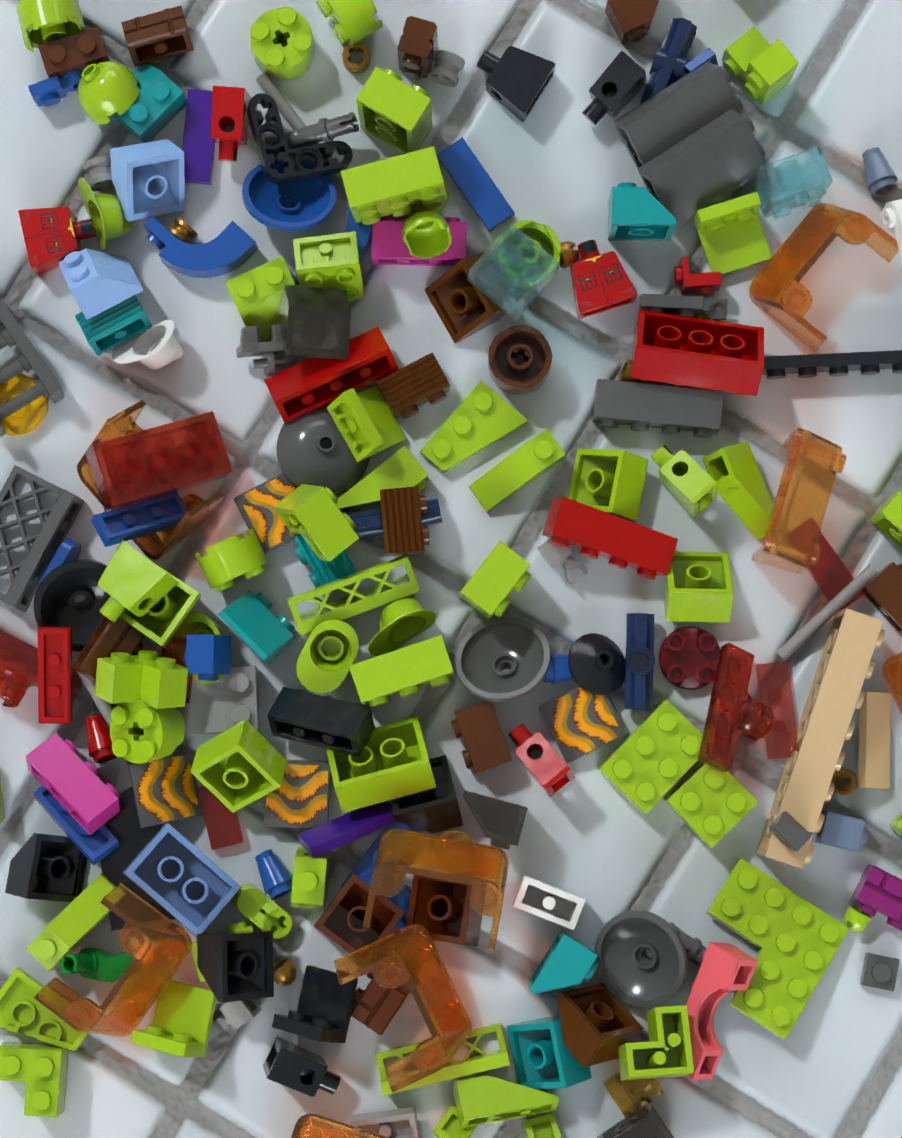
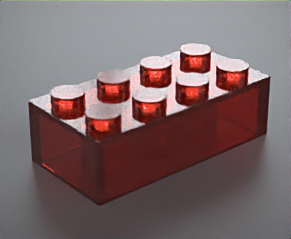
(158, 461)

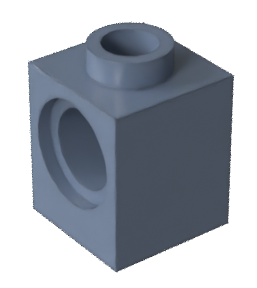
(842, 832)

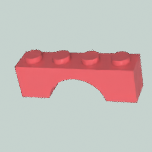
(721, 972)

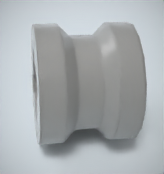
(446, 68)
(99, 173)

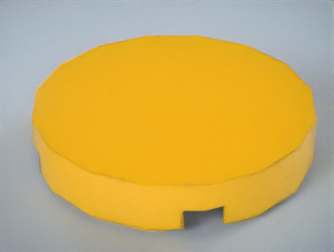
(30, 416)

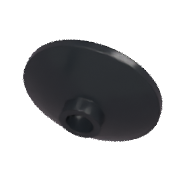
(589, 671)

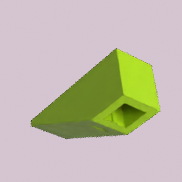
(741, 485)

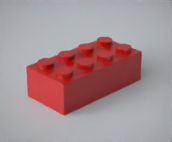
(698, 353)

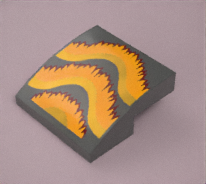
(258, 512)
(582, 722)
(165, 790)
(302, 796)

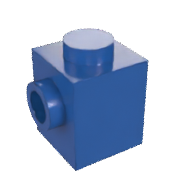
(208, 656)

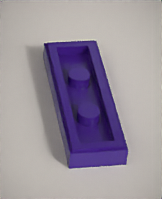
(197, 140)
(347, 828)

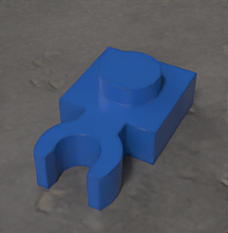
(51, 90)

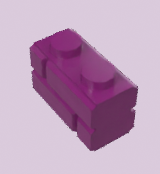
(880, 893)

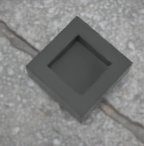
(879, 971)

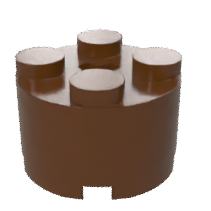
(506, 348)

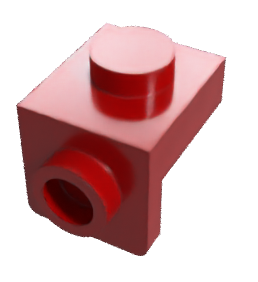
(700, 283)

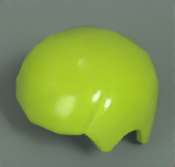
(426, 234)

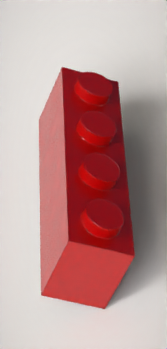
(324, 379)
(609, 537)

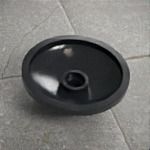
(56, 604)

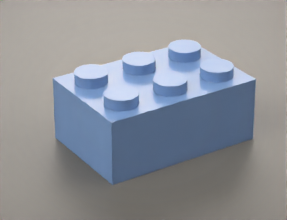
(181, 879)

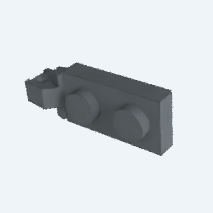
(685, 305)

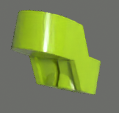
(251, 900)

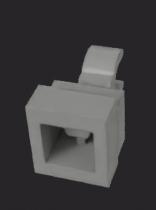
(557, 555)
(234, 1014)

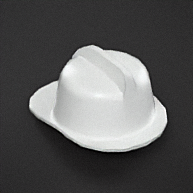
(151, 348)

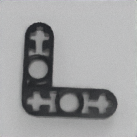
(291, 157)

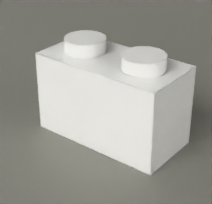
(548, 902)

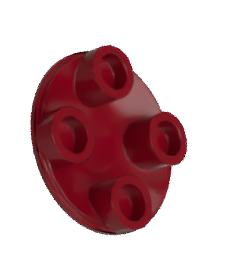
(689, 658)

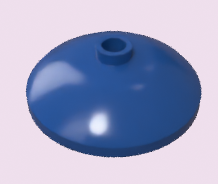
(288, 205)

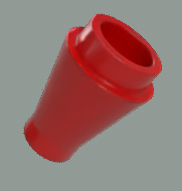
(98, 739)

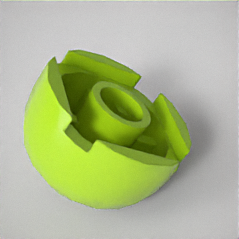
(106, 90)

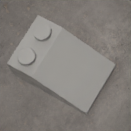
(224, 703)

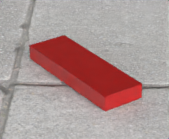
(55, 675)

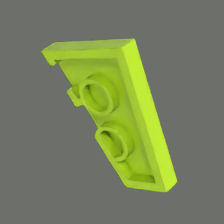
(472, 427)
(29, 1017)

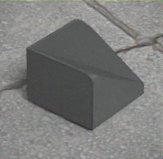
(117, 774)
(790, 831)

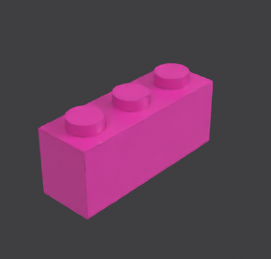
(390, 248)
(73, 783)

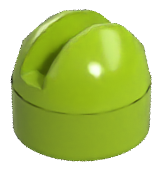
(856, 919)

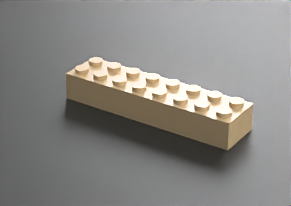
(823, 730)

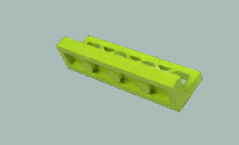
(356, 601)
(453, 1068)

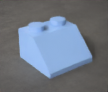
(149, 178)
(99, 280)

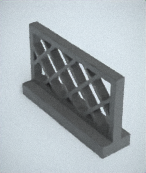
(45, 543)

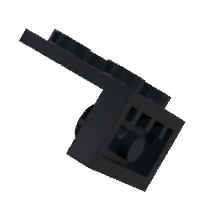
(322, 1007)

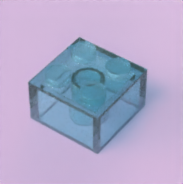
(792, 183)
(513, 271)

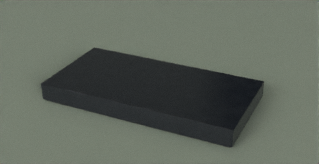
(131, 840)

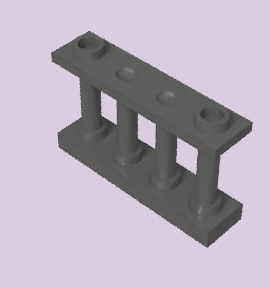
(27, 361)

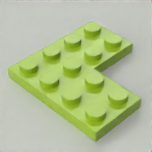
(792, 939)

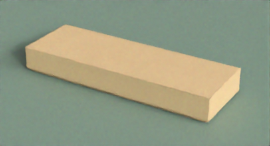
(874, 741)

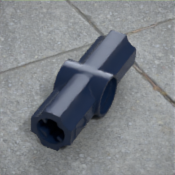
(671, 57)
(369, 521)
(639, 640)

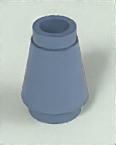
(878, 173)

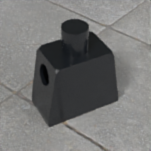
(622, 77)
(516, 79)
(287, 1063)

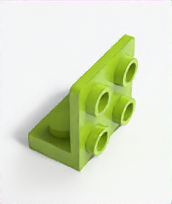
(732, 234)
(330, 263)
(365, 422)
(180, 1021)

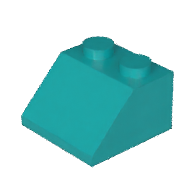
(155, 105)
(637, 215)
(258, 625)
(563, 965)
(541, 1056)

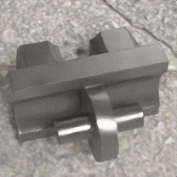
(252, 346)

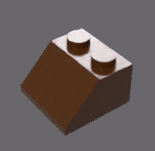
(460, 303)
(444, 910)
(346, 914)
(595, 1024)

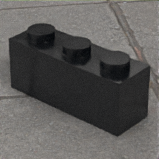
(321, 721)

